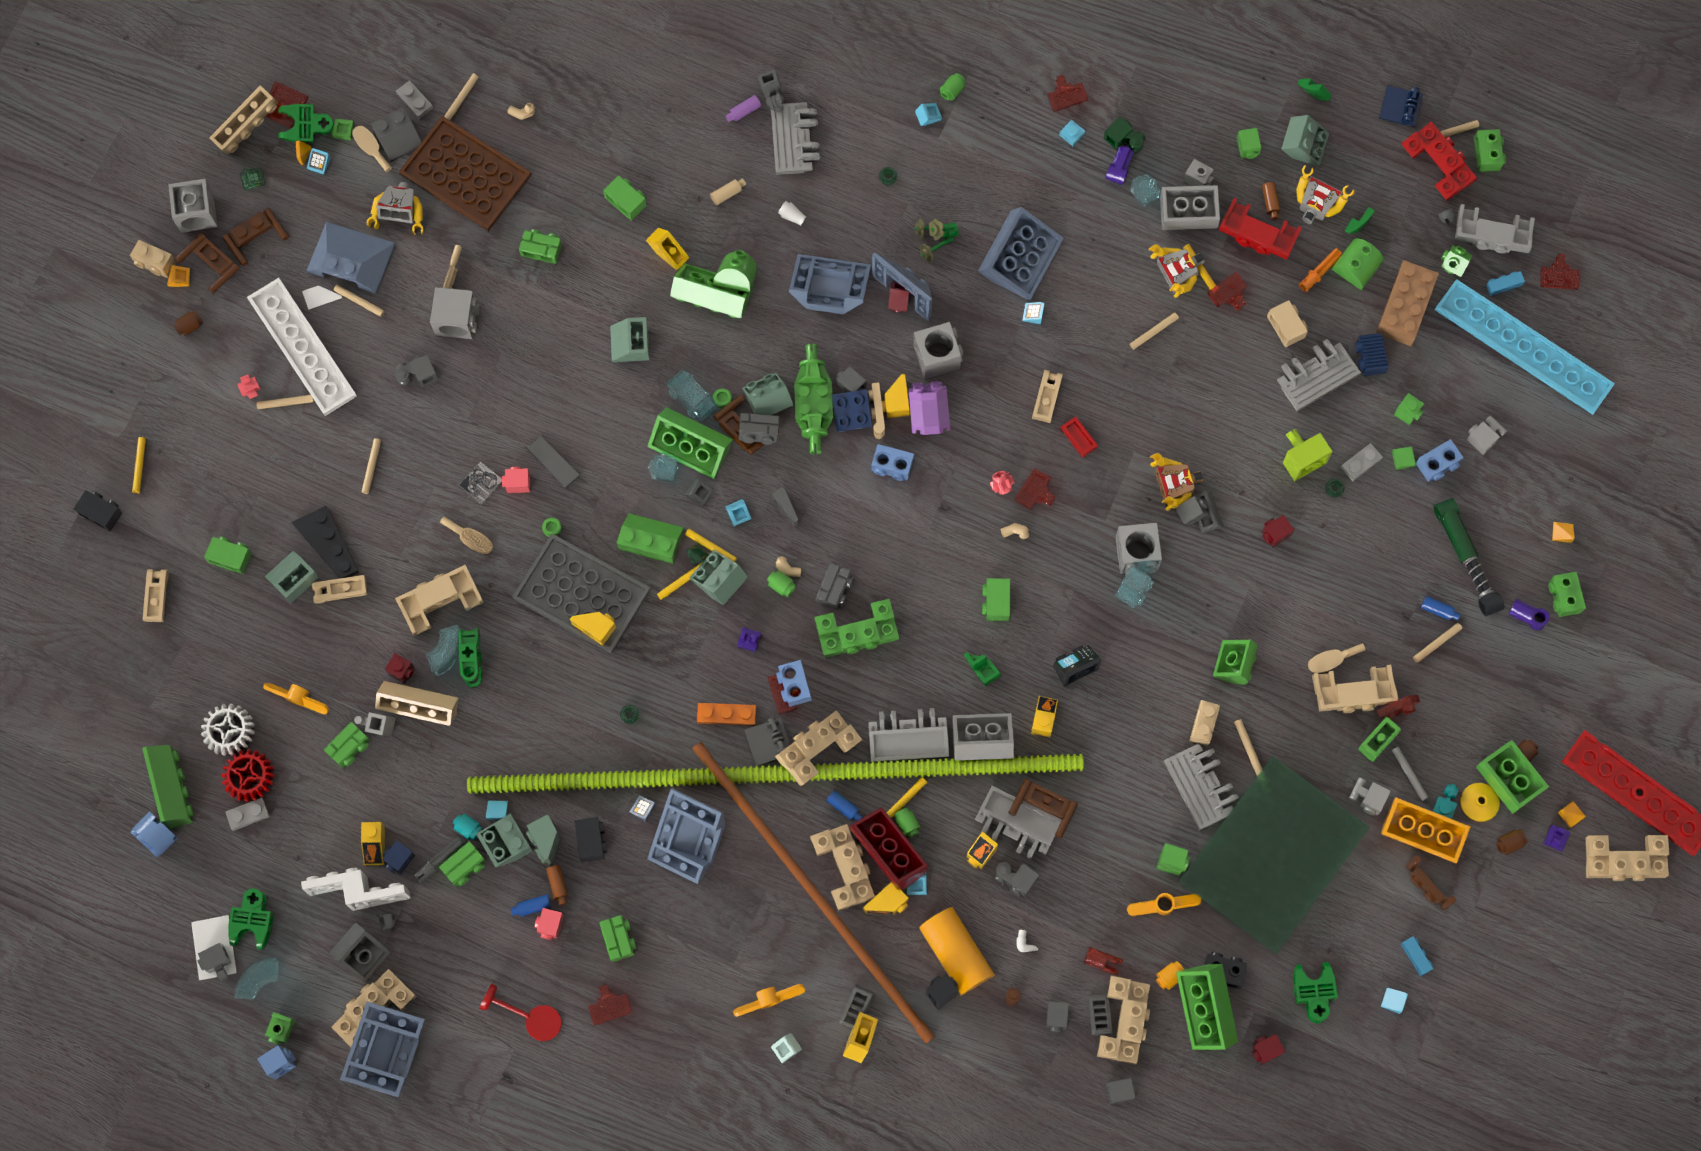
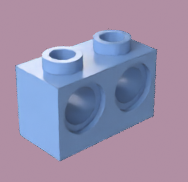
(894, 458)
(1437, 458)
(798, 682)
(277, 1062)

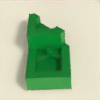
(1317, 91)
(1356, 226)
(983, 668)

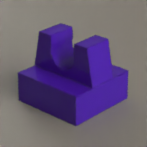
(749, 639)
(1556, 838)

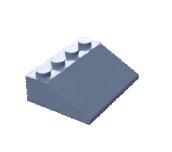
(1021, 253)

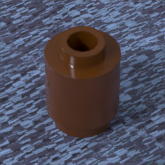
(188, 323)
(1528, 748)
(1511, 841)

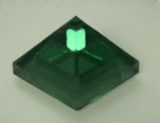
(696, 554)

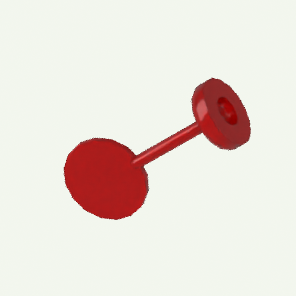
(541, 1022)

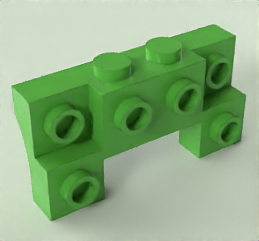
(857, 635)

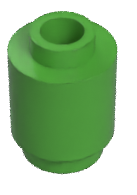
(952, 87)
(781, 583)
(907, 822)

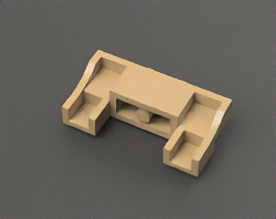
(436, 594)
(1355, 695)
(806, 746)
(849, 862)
(1627, 864)
(383, 993)
(1131, 1021)

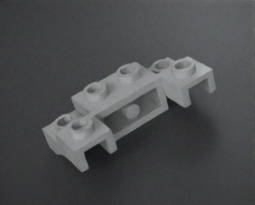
(1494, 235)

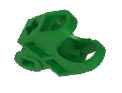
(297, 133)
(470, 656)
(251, 911)
(1315, 992)

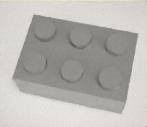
(1189, 207)
(983, 736)

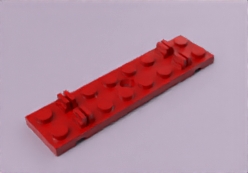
(1620, 781)

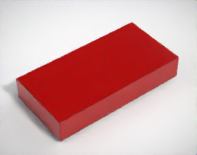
(1079, 437)

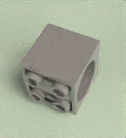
(192, 205)
(454, 313)
(932, 365)
(1138, 533)

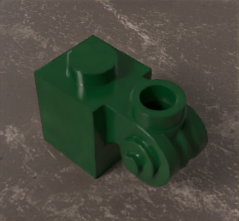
(1122, 132)

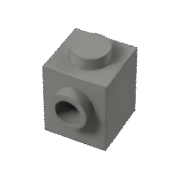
(1198, 174)

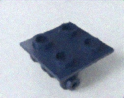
(1401, 105)
(852, 410)

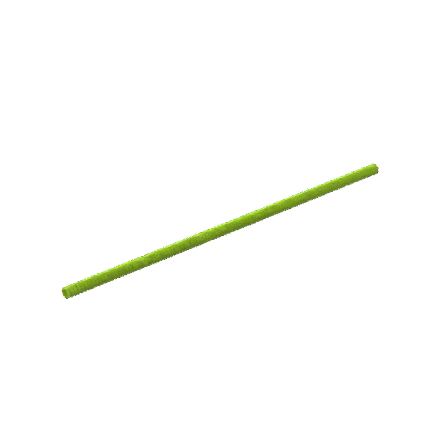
(773, 773)

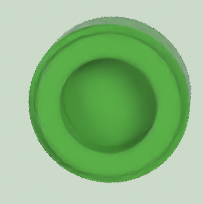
(722, 397)
(551, 526)

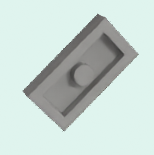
(414, 99)
(1361, 462)
(247, 814)

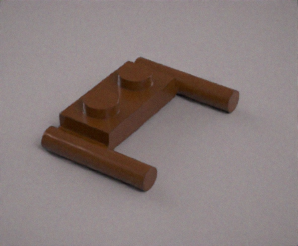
(252, 229)
(212, 257)
(729, 422)
(1046, 801)
(1421, 880)

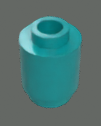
(467, 826)

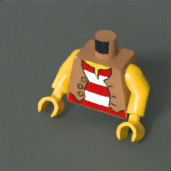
(1174, 480)

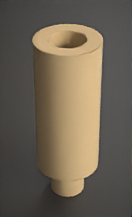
(727, 191)

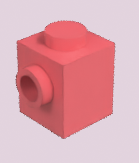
(516, 480)
(549, 924)

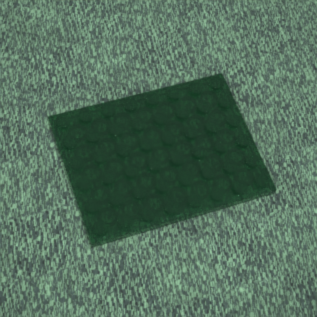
(1274, 855)

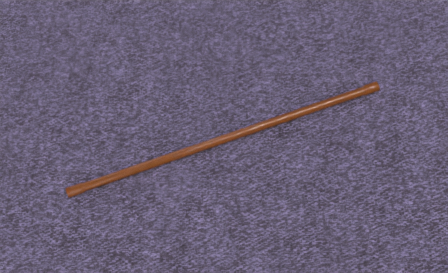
(920, 1027)

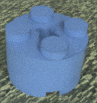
(153, 834)

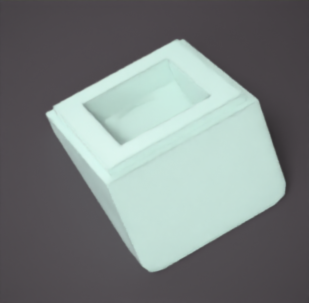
(786, 1047)

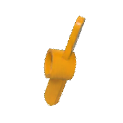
(298, 696)
(1152, 906)
(769, 997)

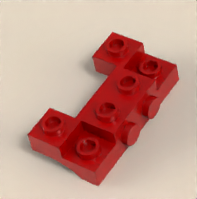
(1448, 160)
(1257, 234)

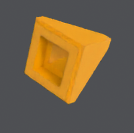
(302, 151)
(178, 276)
(1563, 532)
(1571, 814)

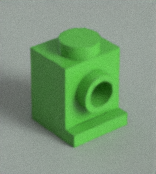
(286, 1027)

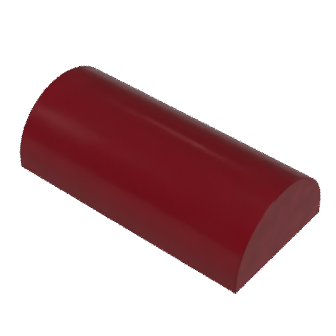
(889, 848)

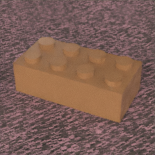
(1407, 303)

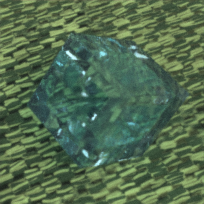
(1145, 189)
(663, 468)

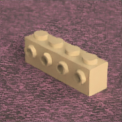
(244, 120)
(416, 703)

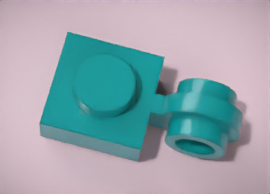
(1445, 806)

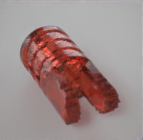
(1098, 960)

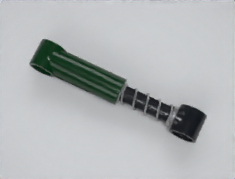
(1448, 513)

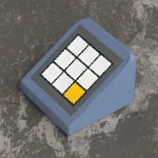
(643, 808)

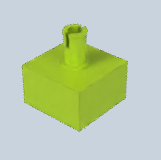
(1306, 455)

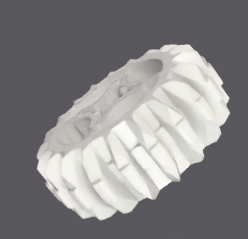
(226, 745)

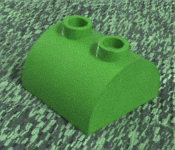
(1358, 263)
(736, 271)
(1235, 661)

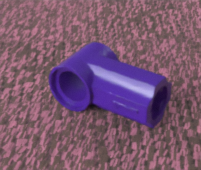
(1119, 168)
(1527, 614)

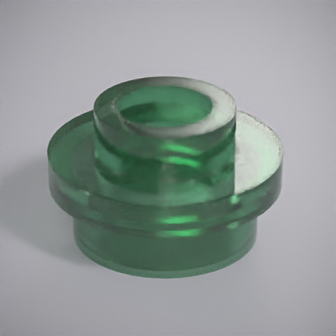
(888, 171)
(1334, 482)
(629, 708)

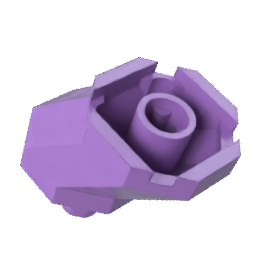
(929, 408)

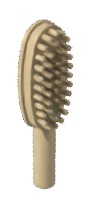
(369, 145)
(452, 270)
(470, 537)
(1330, 659)

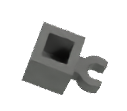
(214, 960)

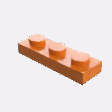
(726, 714)

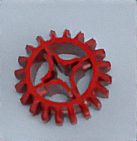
(245, 783)

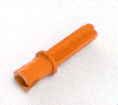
(1315, 275)

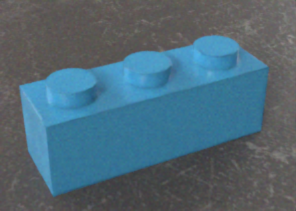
(1505, 283)
(1417, 956)

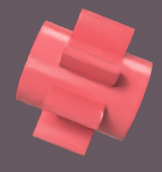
(248, 386)
(1002, 482)

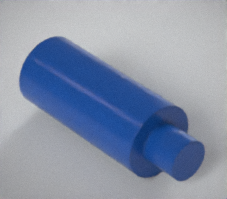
(1439, 609)
(844, 806)
(531, 906)

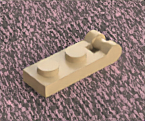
(1047, 397)
(877, 411)
(340, 588)
(155, 596)

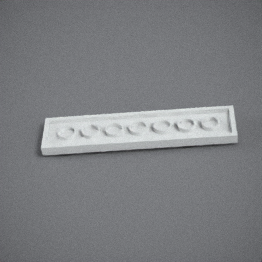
(302, 347)

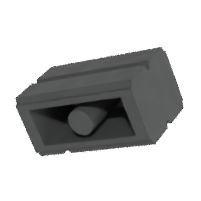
(758, 428)
(834, 586)

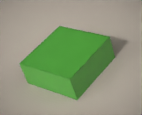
(343, 129)
(1403, 458)

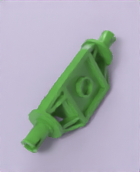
(813, 399)

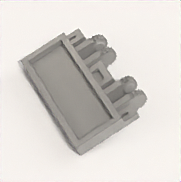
(792, 140)
(1317, 378)
(908, 740)
(1198, 787)
(1029, 821)

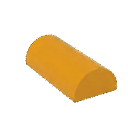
(1425, 830)
(956, 950)

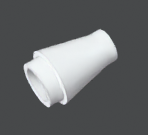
(791, 213)

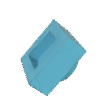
(1072, 133)

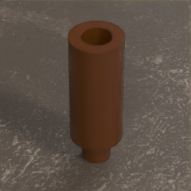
(1012, 997)

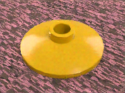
(1475, 810)

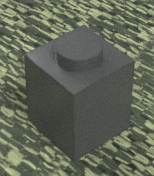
(850, 380)
(1192, 510)
(1057, 1016)
(1121, 1091)

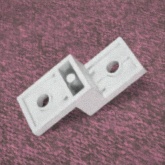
(355, 889)

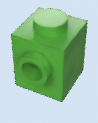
(1249, 143)
(1409, 409)

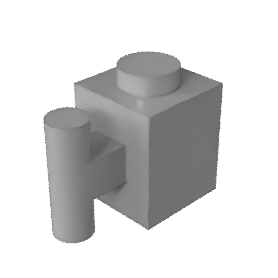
(1483, 436)
(377, 723)
(1373, 797)

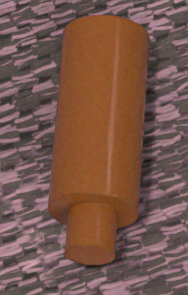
(1271, 200)
(557, 884)

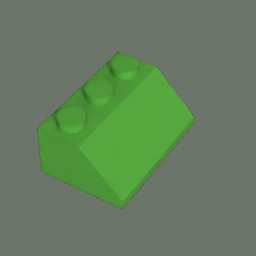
(650, 538)
(1512, 776)

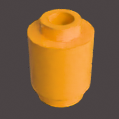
(1167, 977)

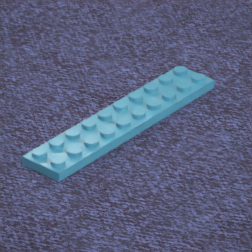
(1524, 346)

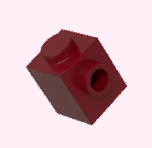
(898, 298)
(1277, 530)
(400, 668)
(1267, 1049)

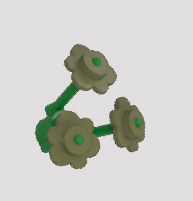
(937, 230)

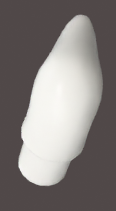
(1021, 943)

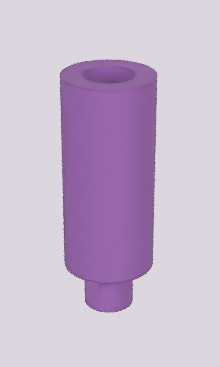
(743, 109)

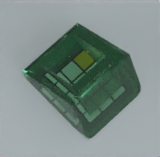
(252, 178)

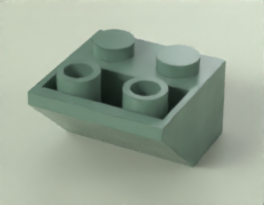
(1305, 140)
(630, 340)
(767, 395)
(292, 576)
(719, 577)
(545, 836)
(504, 841)

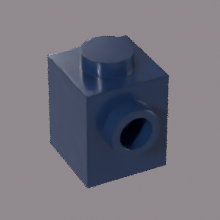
(397, 857)

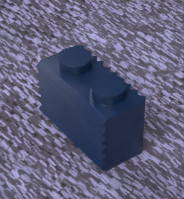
(1372, 354)

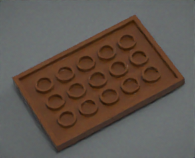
(465, 173)

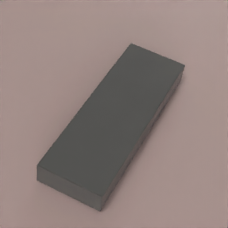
(553, 462)

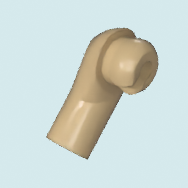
(523, 113)
(1017, 529)
(785, 568)

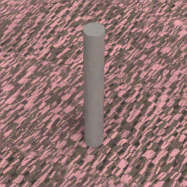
(1410, 774)

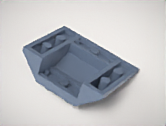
(351, 256)
(887, 270)
(829, 283)
(687, 836)
(383, 1049)

